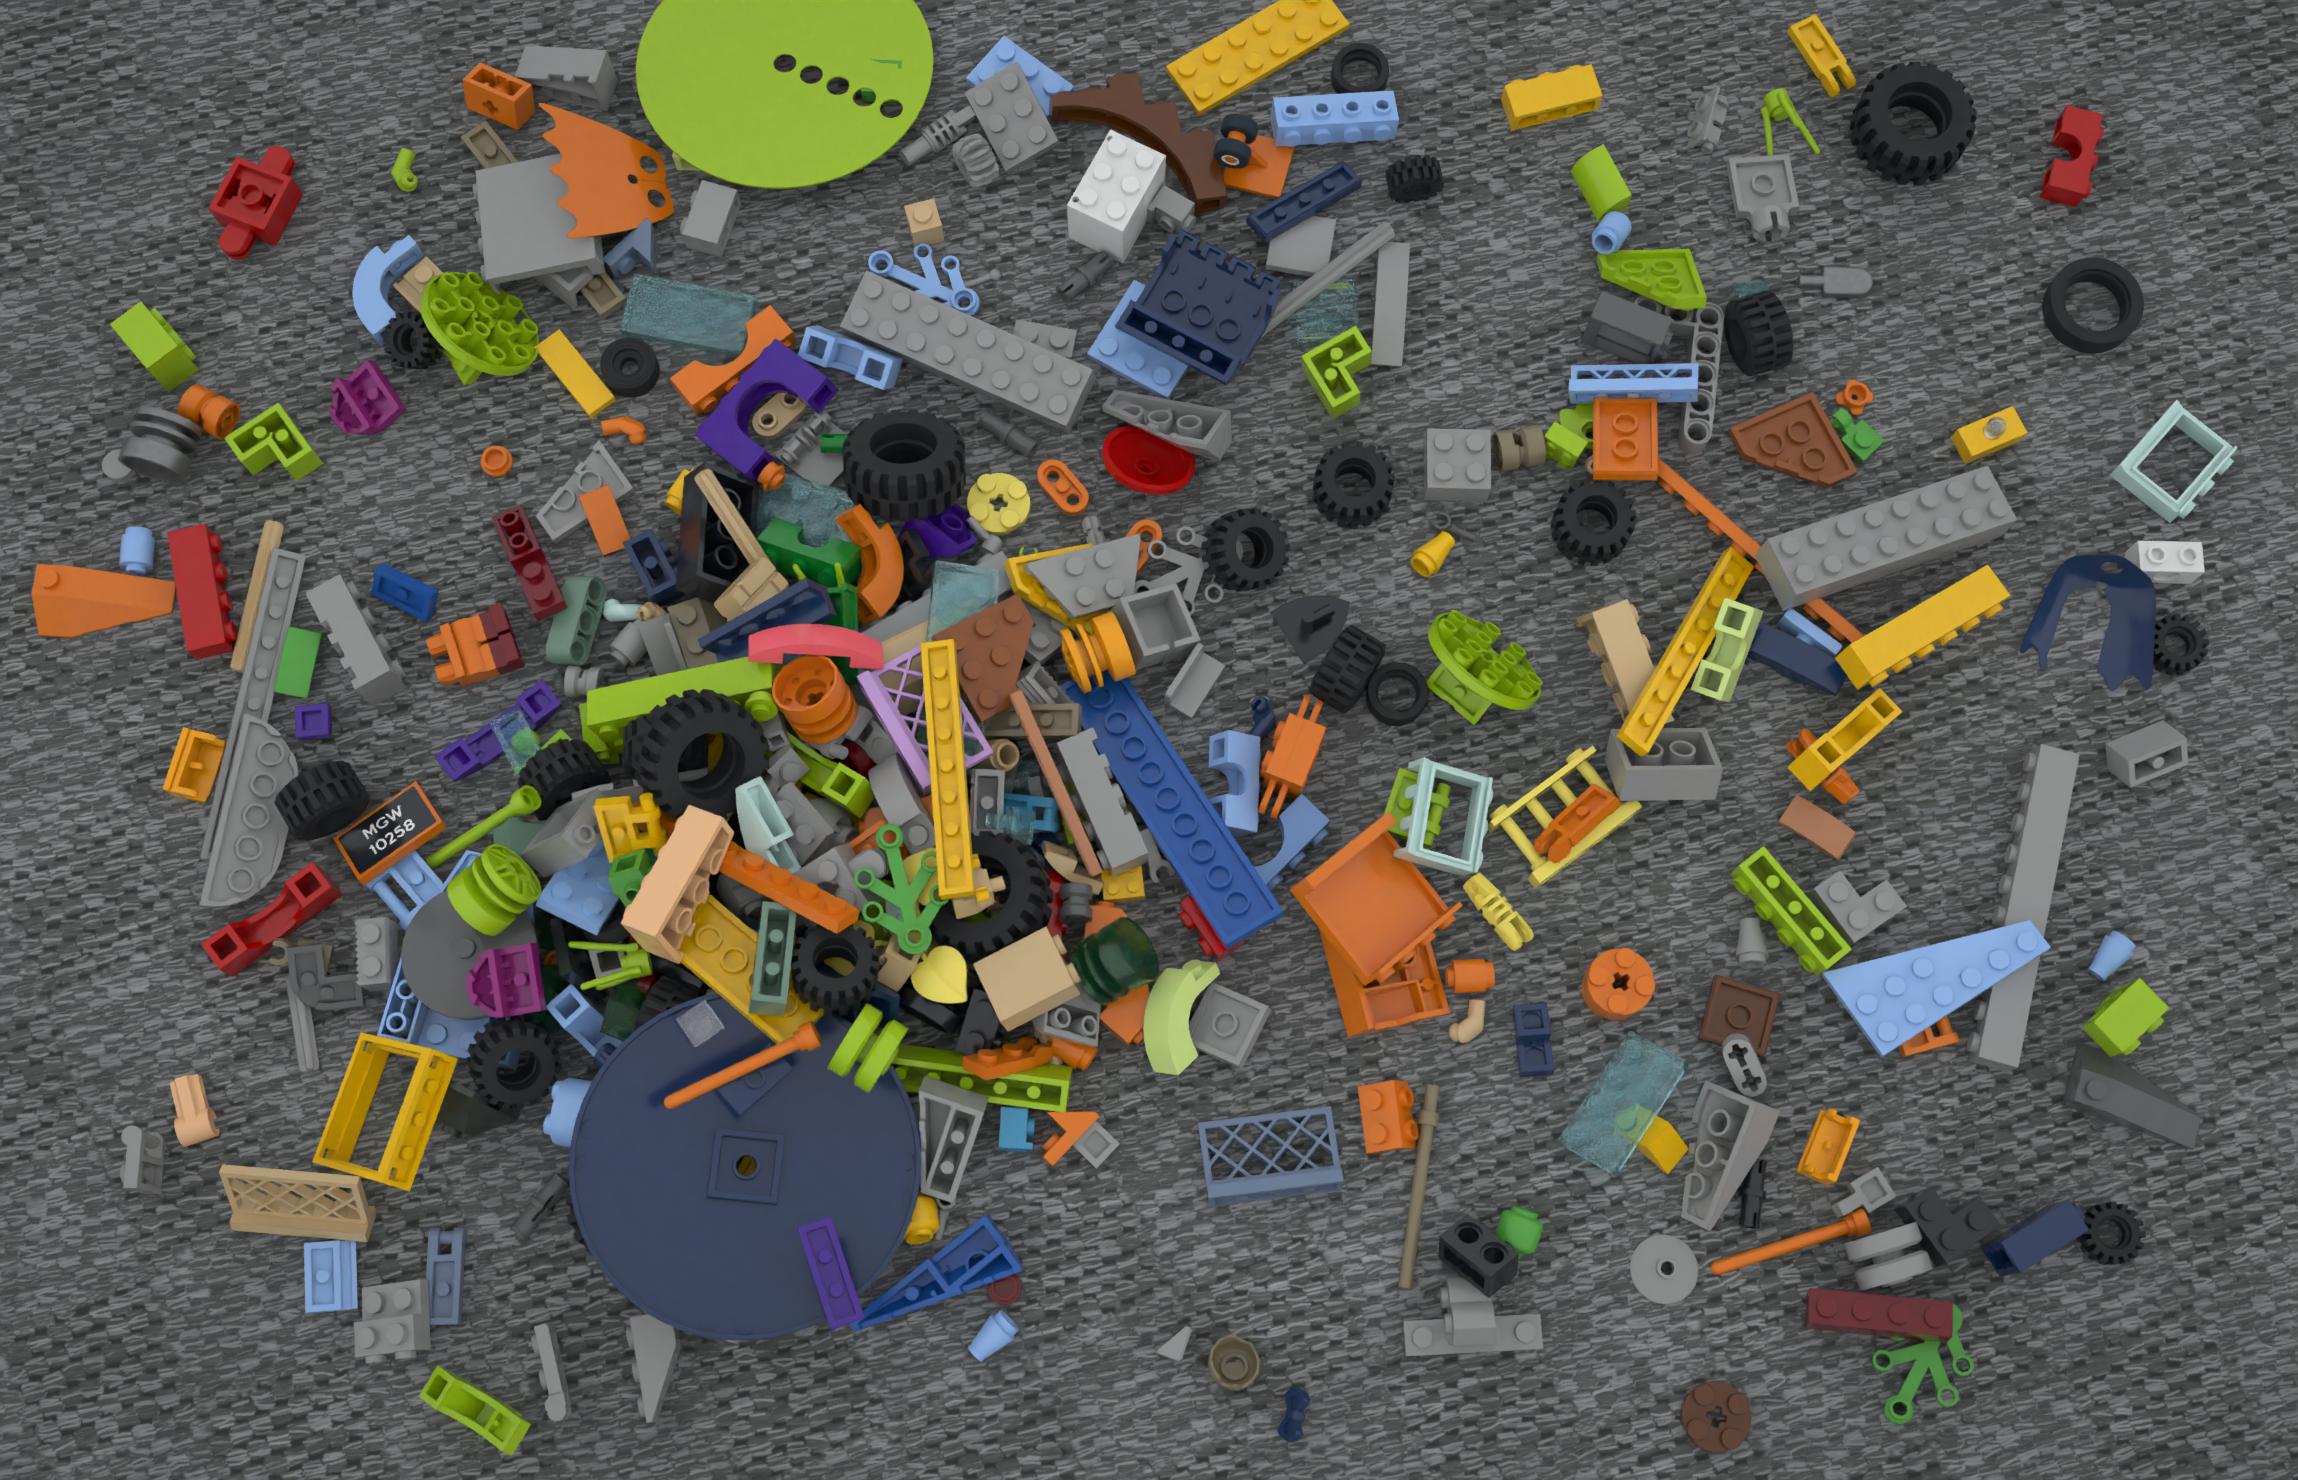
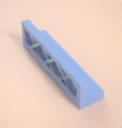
(1663, 388)

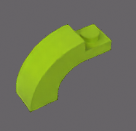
(475, 1409)

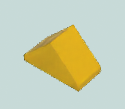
(1662, 1145)

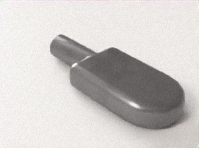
(1839, 282)

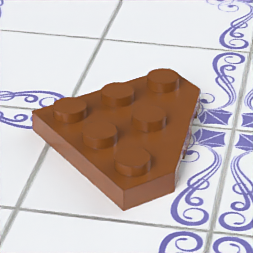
(1795, 442)
(990, 655)

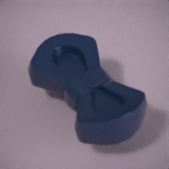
(1296, 1402)

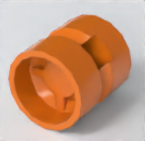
(211, 412)

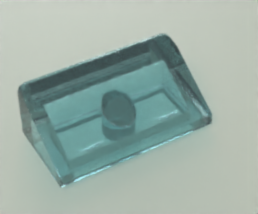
(515, 739)

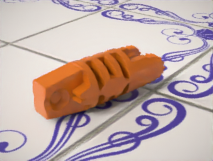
(1836, 783)

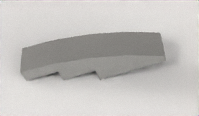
(1390, 304)

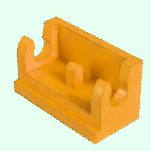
(194, 765)
(1827, 1146)

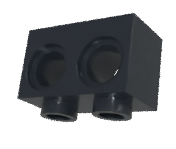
(1478, 1255)

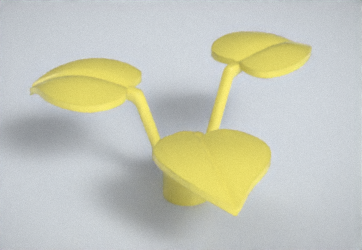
(943, 968)

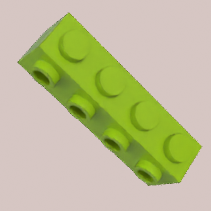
(1790, 911)

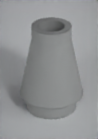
(1751, 947)

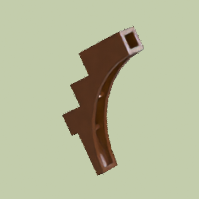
(1155, 125)

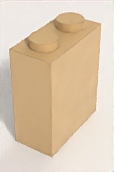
(1028, 978)

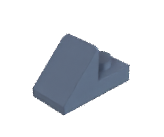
(637, 245)

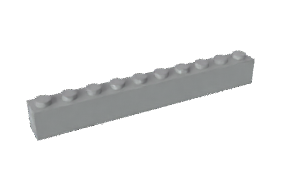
(2025, 896)

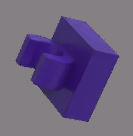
(313, 721)

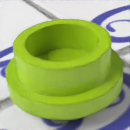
(761, 706)

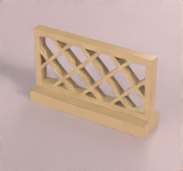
(285, 1214)

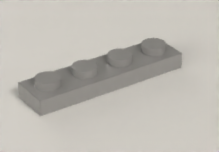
(1512, 1334)

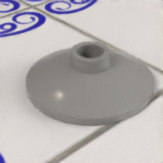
(1647, 1273)

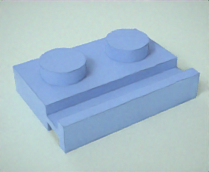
(330, 1276)

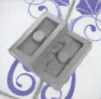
(1303, 247)

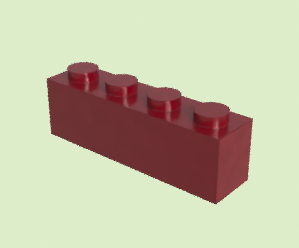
(1879, 1315)

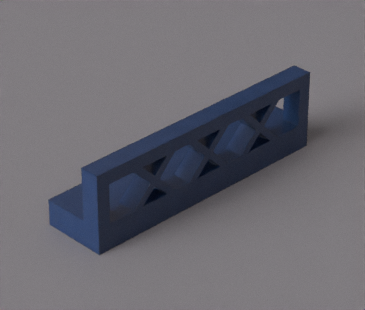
(784, 608)

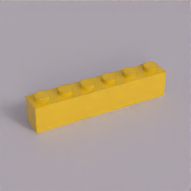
(1923, 627)

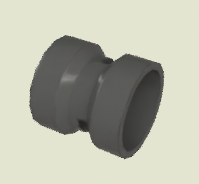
(1075, 903)

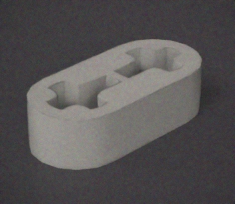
(1737, 1068)

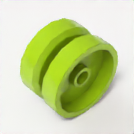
(870, 1049)

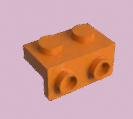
(1387, 1116)

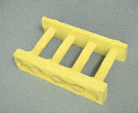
(1541, 866)

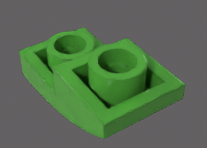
(298, 662)

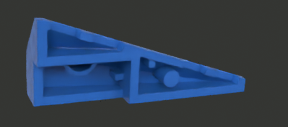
(966, 1263)

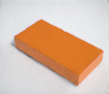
(604, 519)

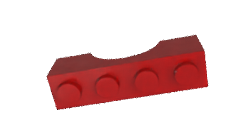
(247, 940)

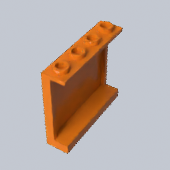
(1373, 903)

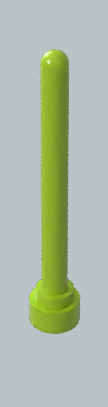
(522, 802)

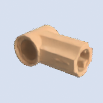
(193, 1112)

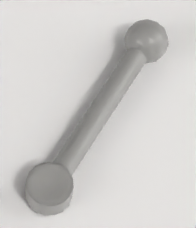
(994, 275)

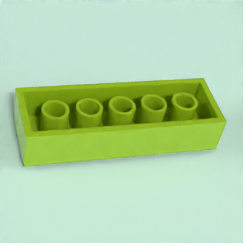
(616, 705)

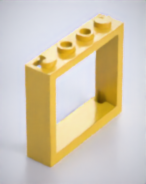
(414, 1118)

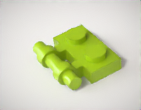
(1402, 807)

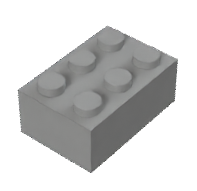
(1676, 767)

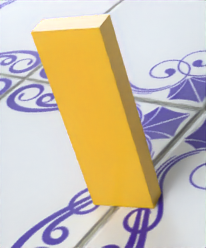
(575, 374)

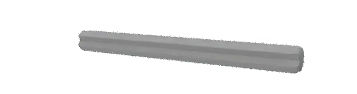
(1331, 273)

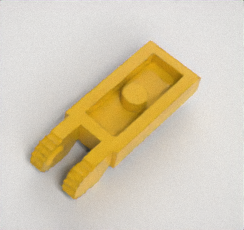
(1821, 54)

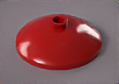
(1146, 462)

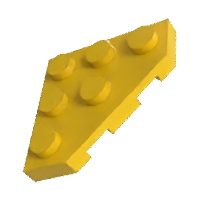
(1032, 590)

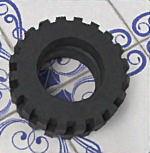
(1929, 92)
(904, 465)
(674, 728)
(1020, 915)

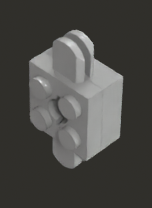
(835, 874)

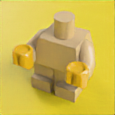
(984, 892)

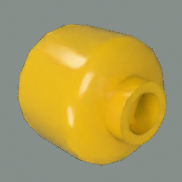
(924, 1220)

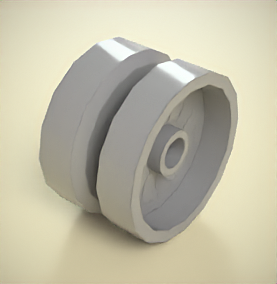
(1888, 1257)

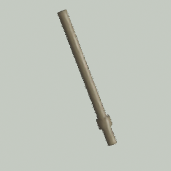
(1428, 1120)

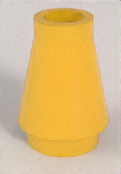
(1431, 555)

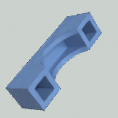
(1300, 827)

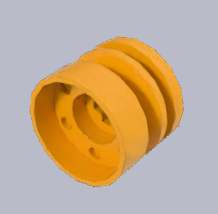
(1097, 652)

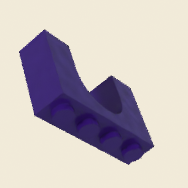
(773, 372)

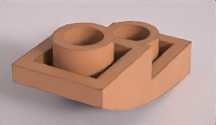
(1817, 827)

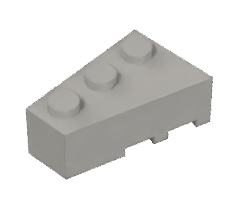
(569, 75)
(948, 1131)

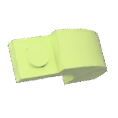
(1168, 1013)

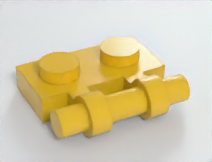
(620, 829)

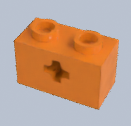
(499, 96)

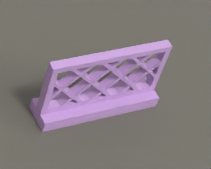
(895, 723)

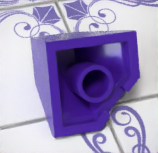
(944, 533)

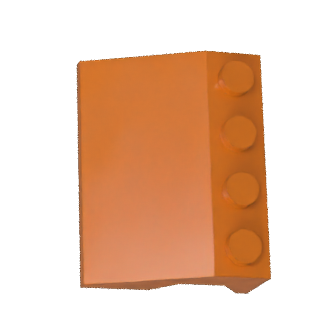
(1403, 998)

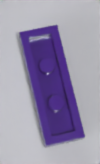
(830, 1273)

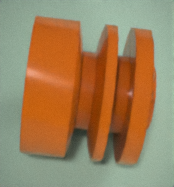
(815, 699)

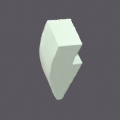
(764, 825)

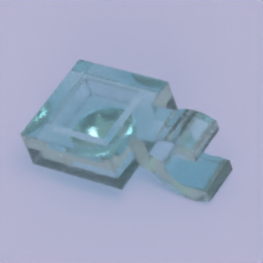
(1016, 823)

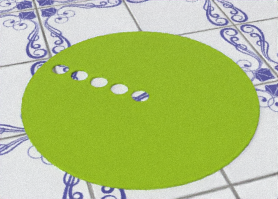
(730, 113)

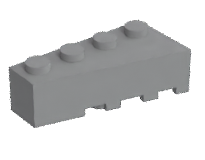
(354, 638)
(1100, 804)

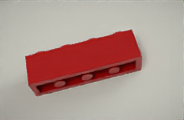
(202, 592)

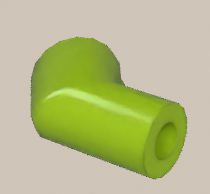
(402, 173)

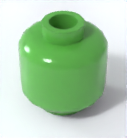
(1520, 1229)

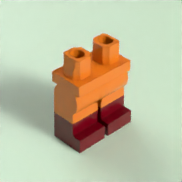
(476, 648)

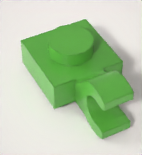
(1857, 439)

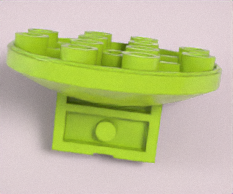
(478, 326)
(1473, 673)

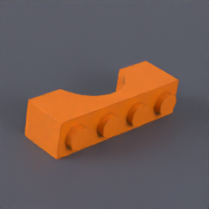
(704, 385)

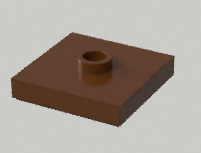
(1738, 1009)

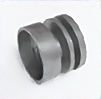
(160, 444)

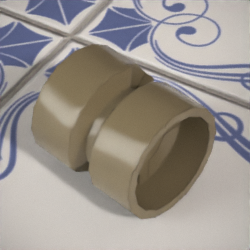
(1518, 448)

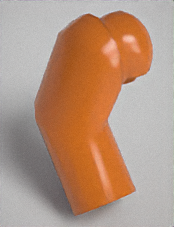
(625, 425)

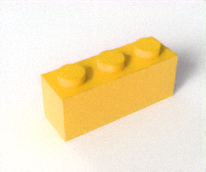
(1551, 96)

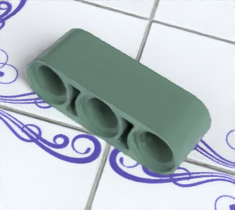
(576, 626)

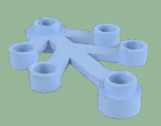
(930, 285)

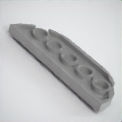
(249, 827)

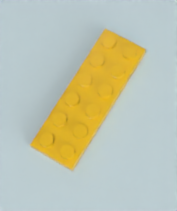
(1254, 50)
(724, 957)

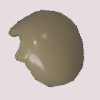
(1233, 1375)

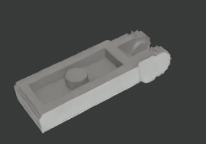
(553, 1374)

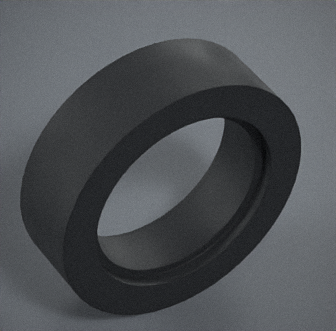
(2115, 279)

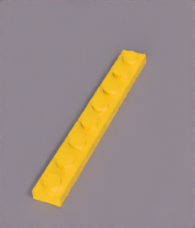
(1683, 653)
(947, 770)

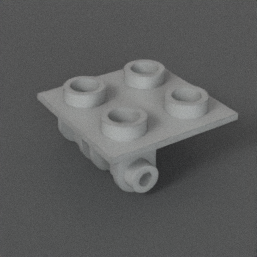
(804, 454)

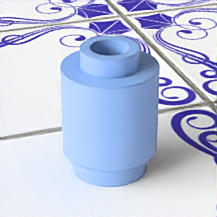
(1611, 232)
(137, 551)

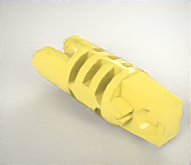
(1498, 912)

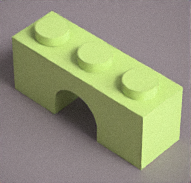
(1734, 636)

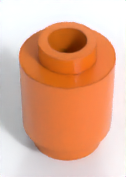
(1470, 975)
(1072, 1053)

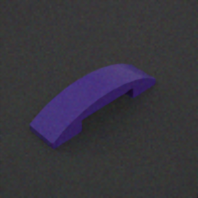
(481, 749)

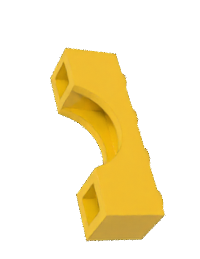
(1844, 739)

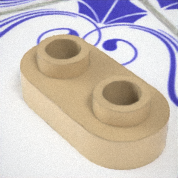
(782, 414)

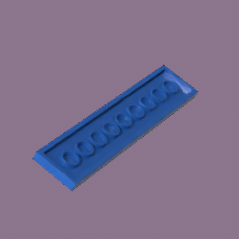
(1176, 811)

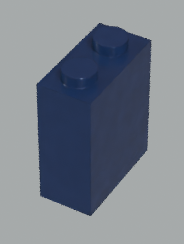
(2035, 1237)

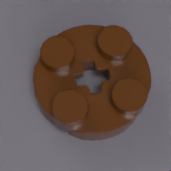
(1732, 1405)

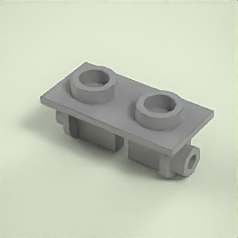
(1710, 109)

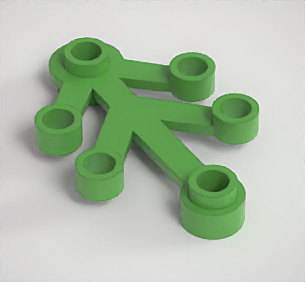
(903, 895)
(1925, 1357)

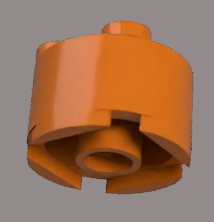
(1615, 966)

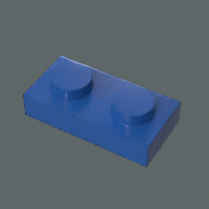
(404, 592)

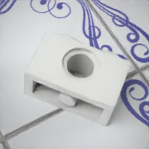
(2168, 560)

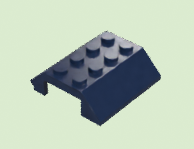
(1203, 308)

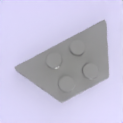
(1089, 577)

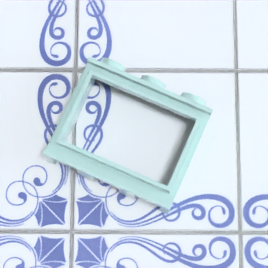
(2150, 492)
(1416, 823)

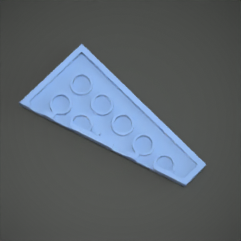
(1916, 988)

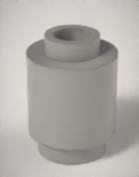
(628, 645)

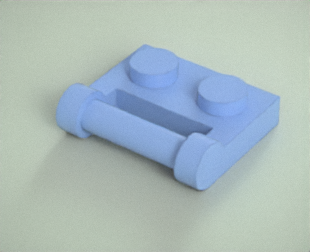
(415, 878)

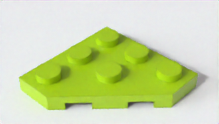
(1657, 274)

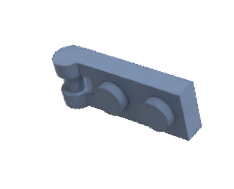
(446, 1275)

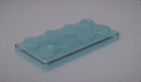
(687, 315)
(808, 506)
(1623, 1103)

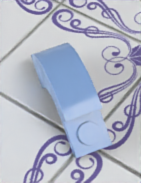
(374, 281)
(580, 1019)

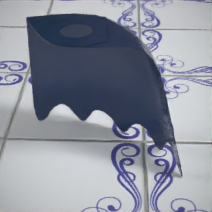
(2131, 629)

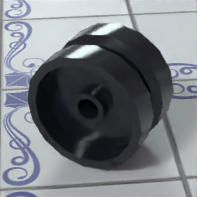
(931, 1012)

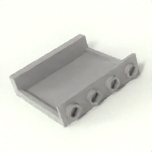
(524, 225)

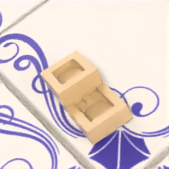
(1065, 863)

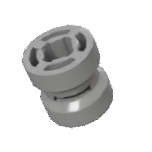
(579, 681)

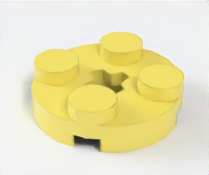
(1013, 493)

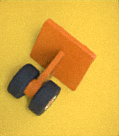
(1251, 159)

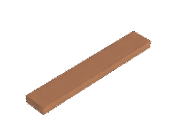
(1055, 782)

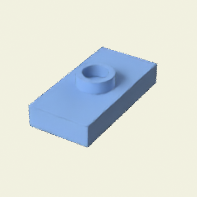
(1806, 631)

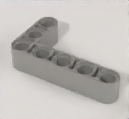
(1699, 336)

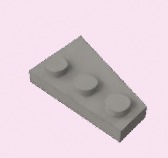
(564, 511)

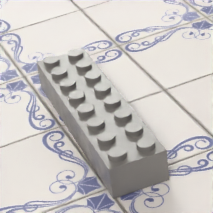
(968, 352)
(1885, 537)

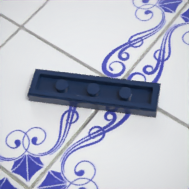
(1304, 202)

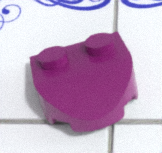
(365, 401)
(507, 982)

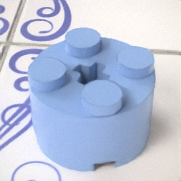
(565, 1108)

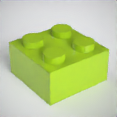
(1564, 446)

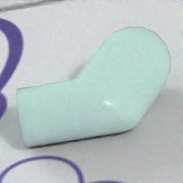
(618, 612)

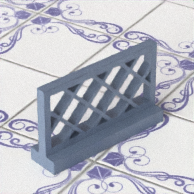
(1271, 1185)

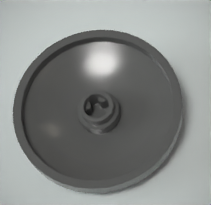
(442, 950)

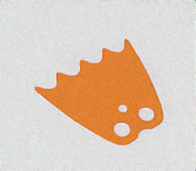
(597, 169)

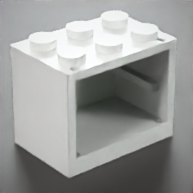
(1115, 196)

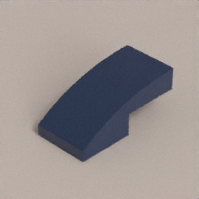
(1533, 1039)

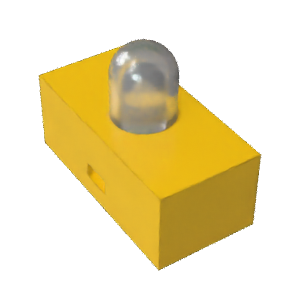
(1989, 435)

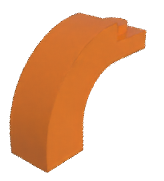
(880, 560)

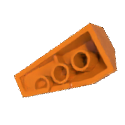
(85, 600)

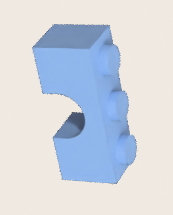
(847, 354)
(1239, 760)

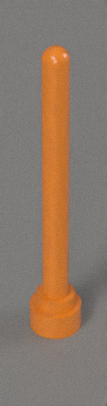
(804, 1038)
(1854, 1224)

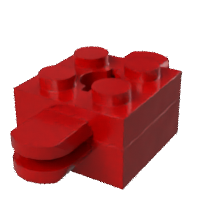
(244, 193)

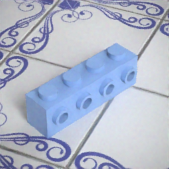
(1334, 118)

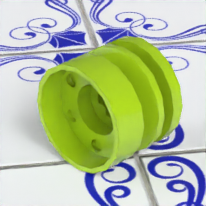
(494, 890)

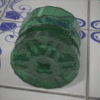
(1114, 961)

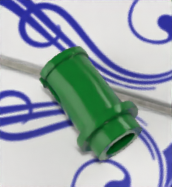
(832, 442)

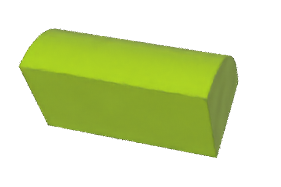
(1601, 183)

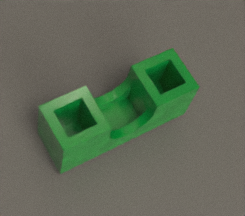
(785, 547)

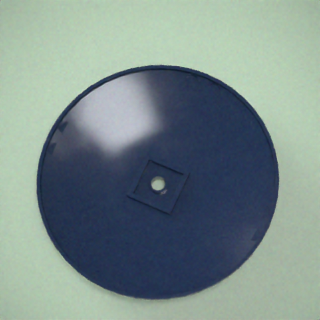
(724, 1247)

